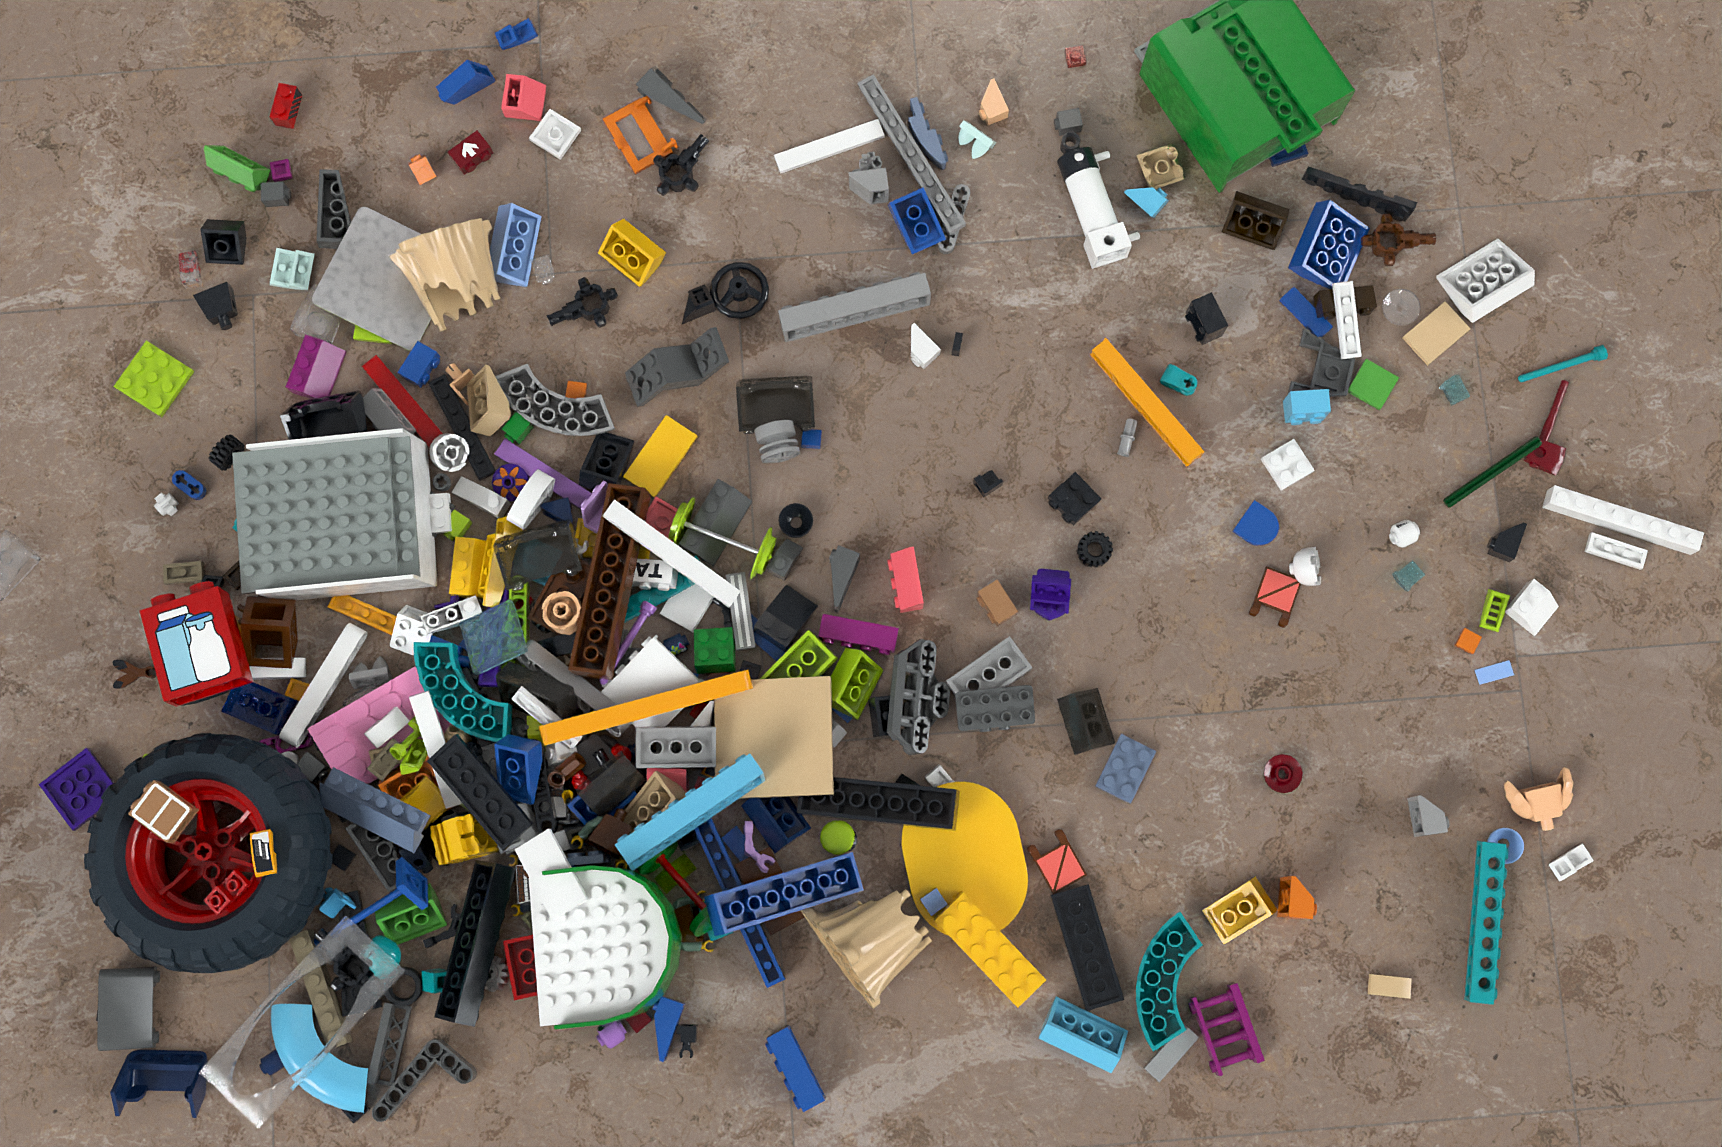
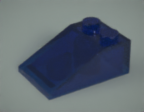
(259, 707)

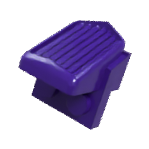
(1050, 593)

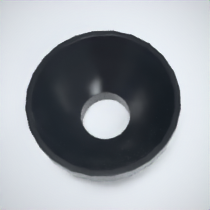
(795, 511)

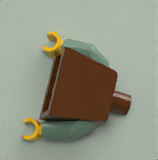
(603, 834)
(685, 912)

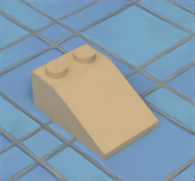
(486, 403)

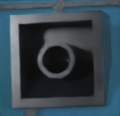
(224, 241)

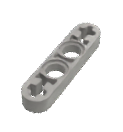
(955, 196)

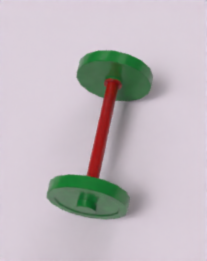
(701, 923)

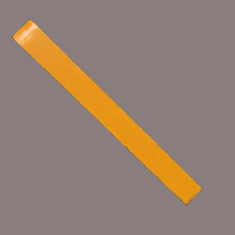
(645, 707)

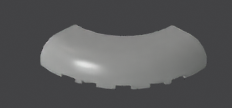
(551, 410)

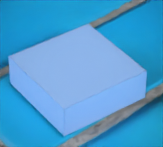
(933, 901)

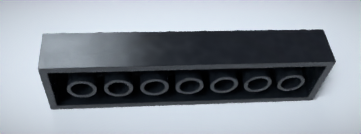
(885, 804)
(475, 943)

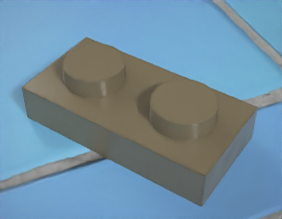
(183, 572)

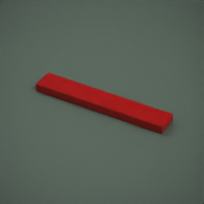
(402, 399)

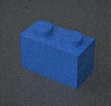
(419, 364)

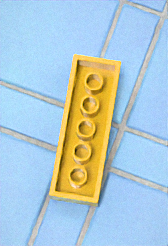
(989, 949)

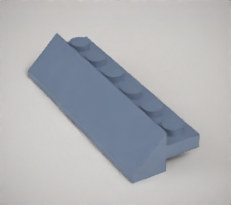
(373, 809)

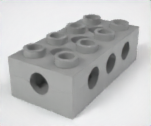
(989, 661)
(684, 757)

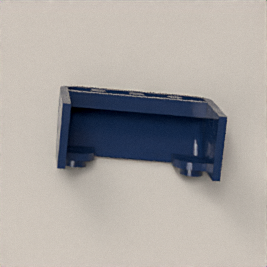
(160, 1072)

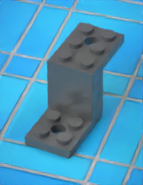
(676, 367)

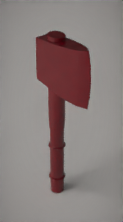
(1549, 455)

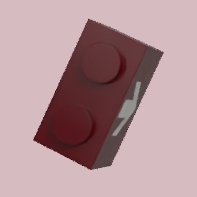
(470, 152)

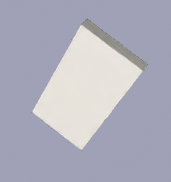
(557, 891)

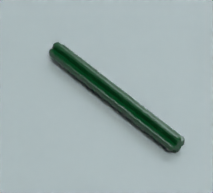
(1492, 472)

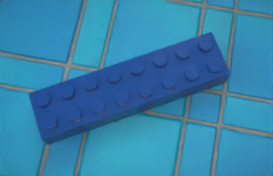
(783, 894)

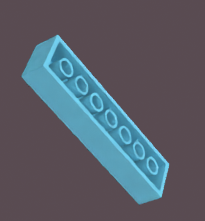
(690, 811)

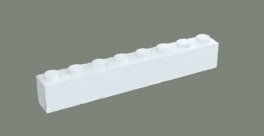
(1623, 520)

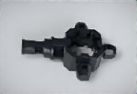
(686, 160)
(575, 308)
(338, 982)

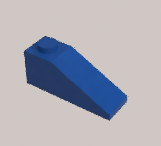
(666, 1019)

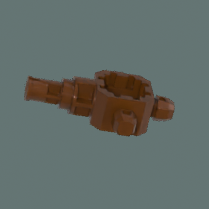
(1404, 239)

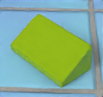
(414, 758)

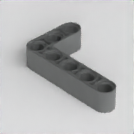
(419, 1074)

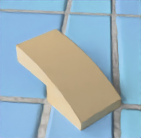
(1389, 986)

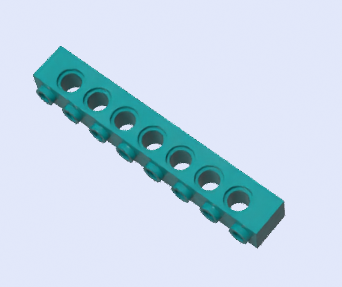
(1478, 931)

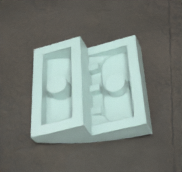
(292, 269)

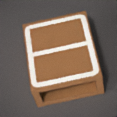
(163, 811)

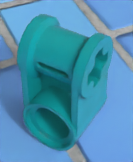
(1177, 379)

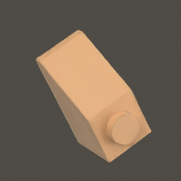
(993, 105)

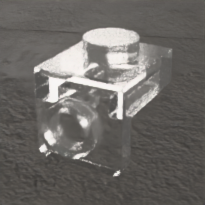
(543, 269)

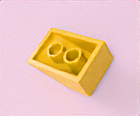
(1239, 910)

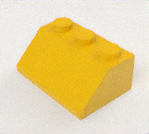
(631, 252)
(466, 567)

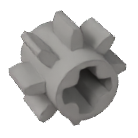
(869, 161)

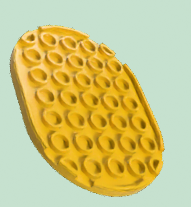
(978, 858)

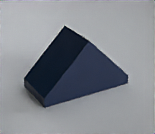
(559, 510)

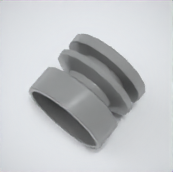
(777, 441)

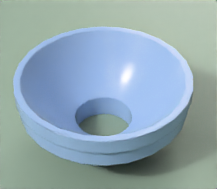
(1515, 841)

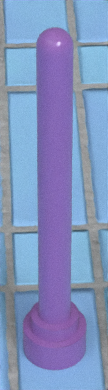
(646, 610)

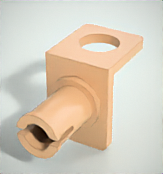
(460, 379)

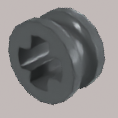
(438, 477)

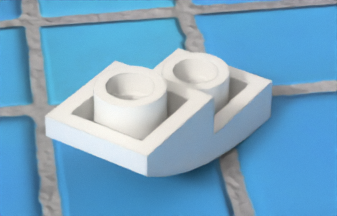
(386, 727)

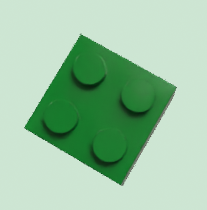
(714, 650)

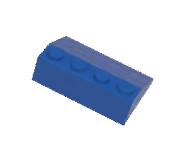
(1328, 245)

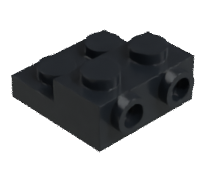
(1073, 499)

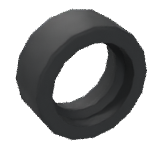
(415, 996)

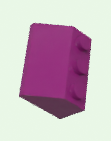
(315, 368)

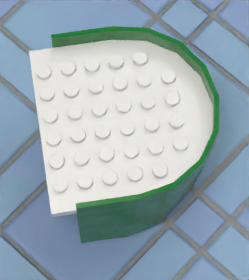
(606, 954)

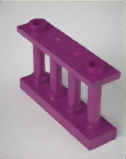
(1239, 1014)

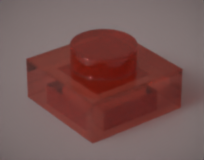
(1075, 56)

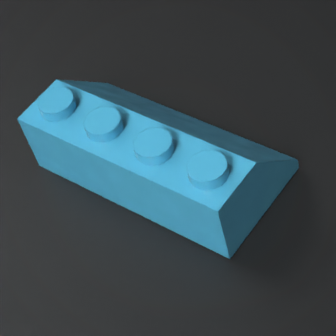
(1083, 1034)

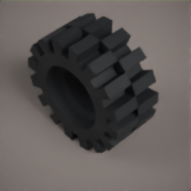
(222, 453)
(1094, 560)

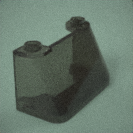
(775, 400)
(537, 554)

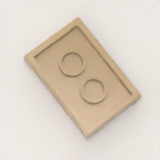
(1436, 333)

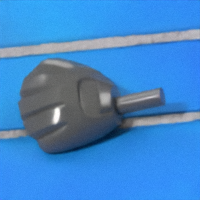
(519, 727)

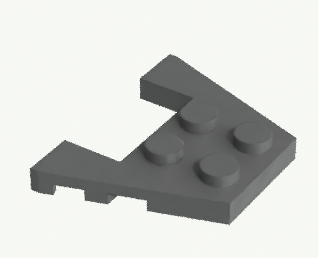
(1329, 369)

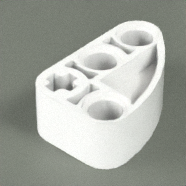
(534, 493)

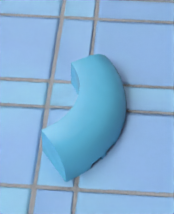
(298, 1043)

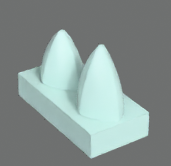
(982, 142)

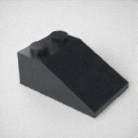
(605, 460)
(785, 618)

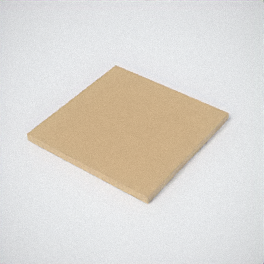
(785, 731)

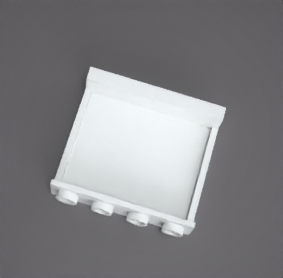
(648, 674)

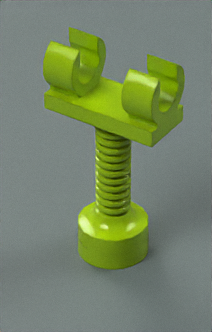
(398, 750)

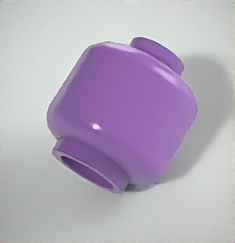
(611, 1034)

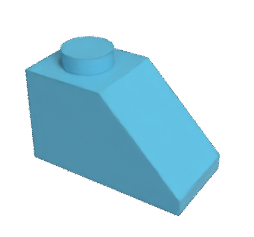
(1148, 199)

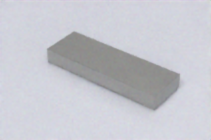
(1170, 1054)

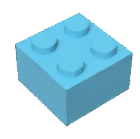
(1306, 406)

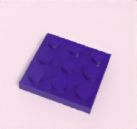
(77, 788)

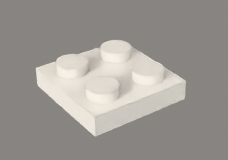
(555, 134)
(1287, 464)

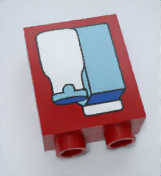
(195, 644)

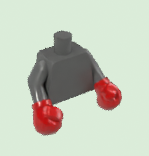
(588, 746)

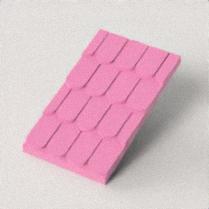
(342, 733)

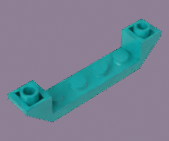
(655, 596)

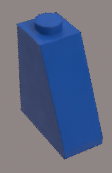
(464, 82)

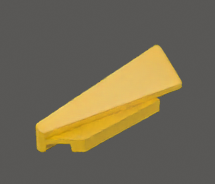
(491, 580)

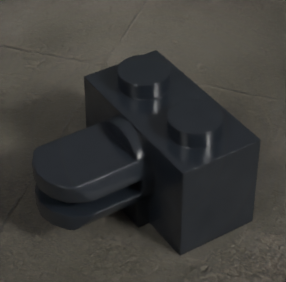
(879, 715)

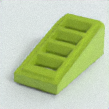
(1500, 613)

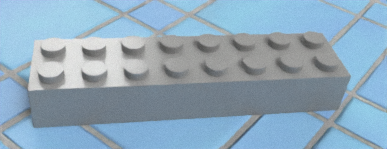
(854, 307)

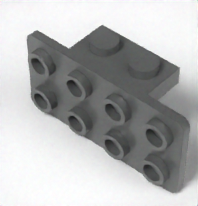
(995, 708)

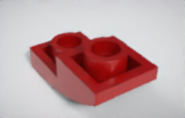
(226, 893)

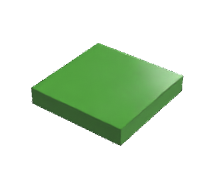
(1372, 384)

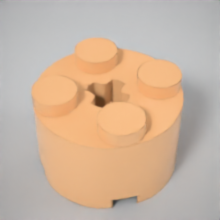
(553, 608)

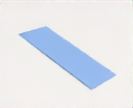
(1494, 672)

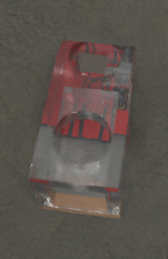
(190, 270)

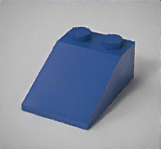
(916, 221)
(518, 766)

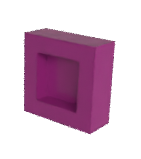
(281, 170)

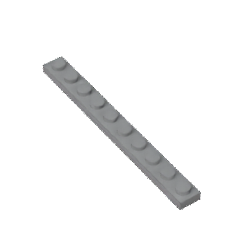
(911, 154)

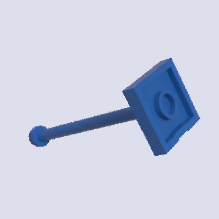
(408, 882)

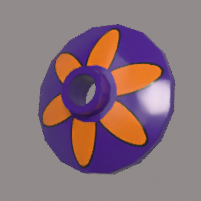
(518, 480)

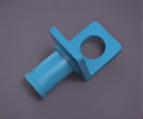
(334, 902)

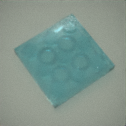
(493, 637)

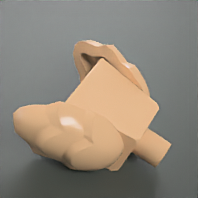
(1542, 801)

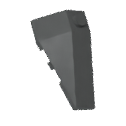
(658, 87)

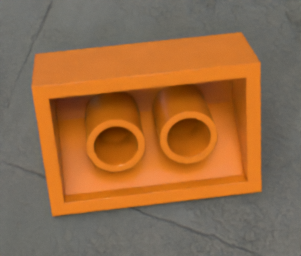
(1295, 900)

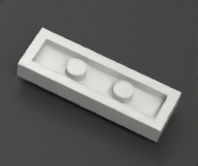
(1616, 551)

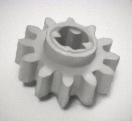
(497, 975)

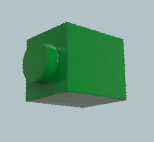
(517, 428)

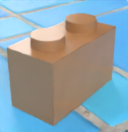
(996, 603)

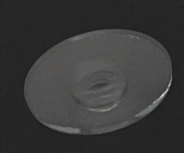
(1407, 301)

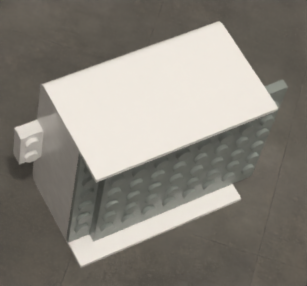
(337, 515)

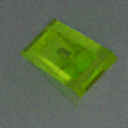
(682, 865)

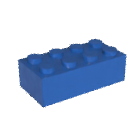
(795, 1068)

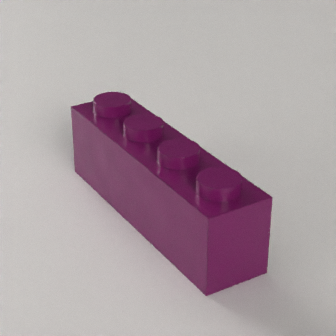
(858, 633)

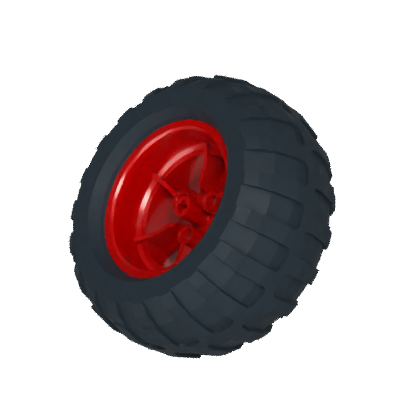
(131, 872)

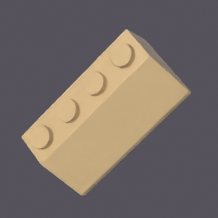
(652, 798)

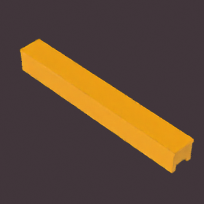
(1146, 402)

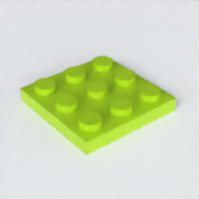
(154, 378)

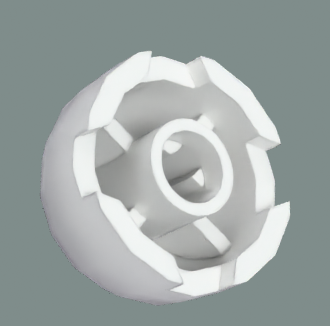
(449, 452)
(1306, 567)

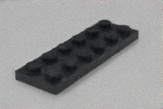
(480, 792)
(1087, 947)

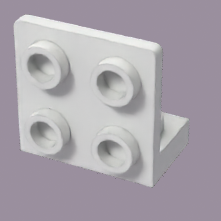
(408, 630)

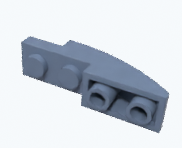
(926, 139)

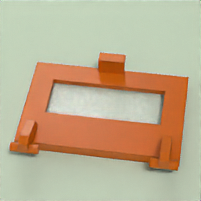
(638, 135)

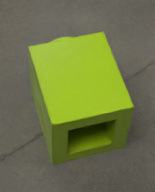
(459, 524)

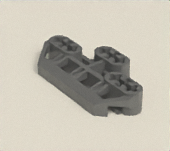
(920, 692)

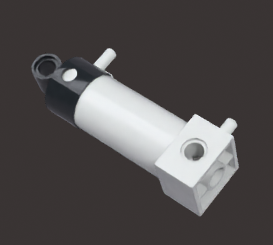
(1105, 237)

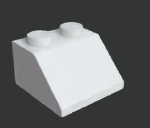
(1532, 606)

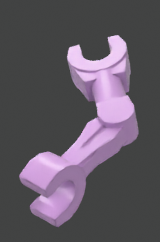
(750, 850)

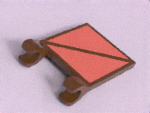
(1276, 592)
(1058, 866)

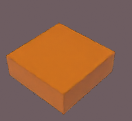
(576, 390)
(1468, 641)

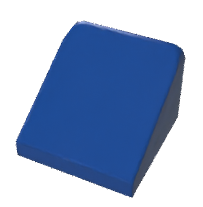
(811, 439)

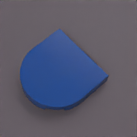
(1257, 525)

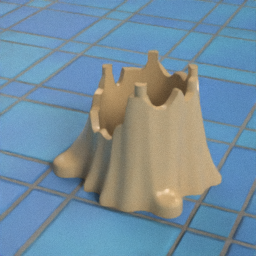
(450, 268)
(870, 941)

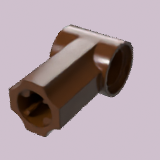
(566, 769)

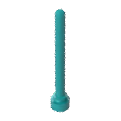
(1598, 353)

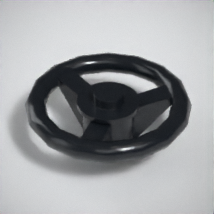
(739, 290)

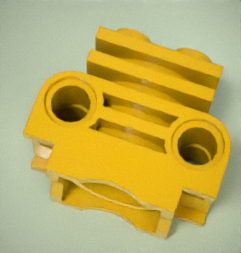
(461, 840)

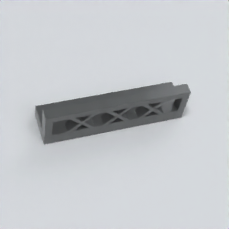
(382, 1041)

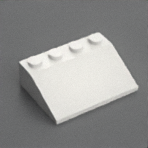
(1486, 280)

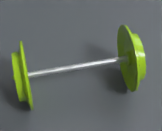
(681, 522)

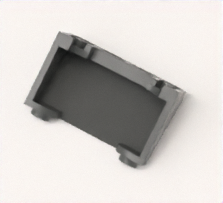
(126, 1008)

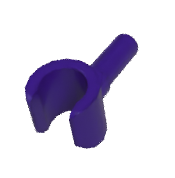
(453, 599)

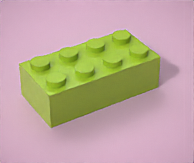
(804, 659)

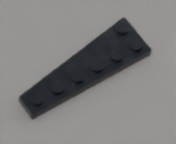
(1397, 207)
(353, 965)

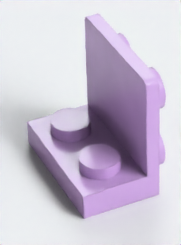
(593, 507)

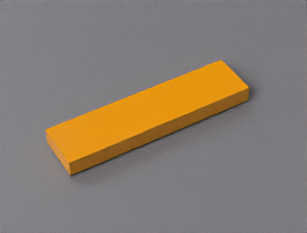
(363, 612)

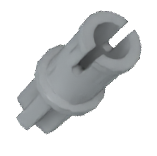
(1127, 437)

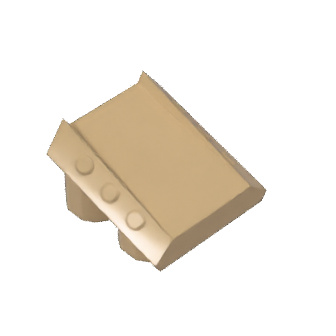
(1161, 166)

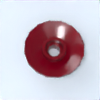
(1289, 766)

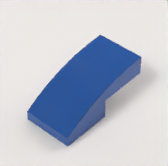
(516, 35)

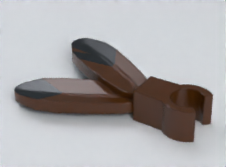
(132, 675)

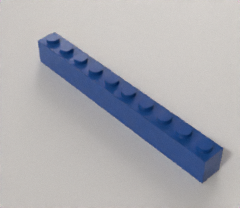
(728, 878)

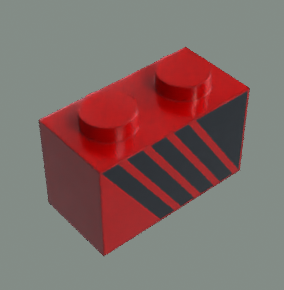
(286, 105)

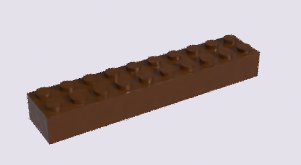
(608, 589)

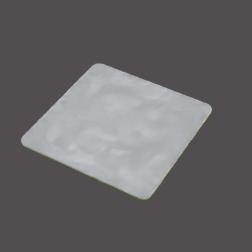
(369, 286)

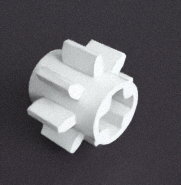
(166, 504)

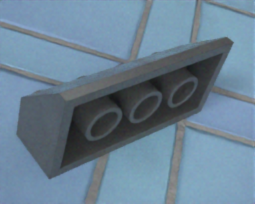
(720, 514)

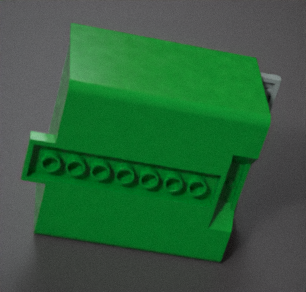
(1243, 83)

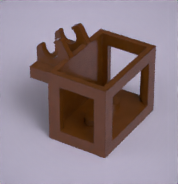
(269, 623)

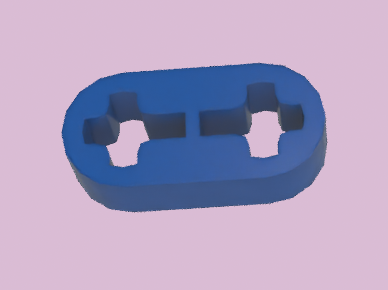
(187, 488)

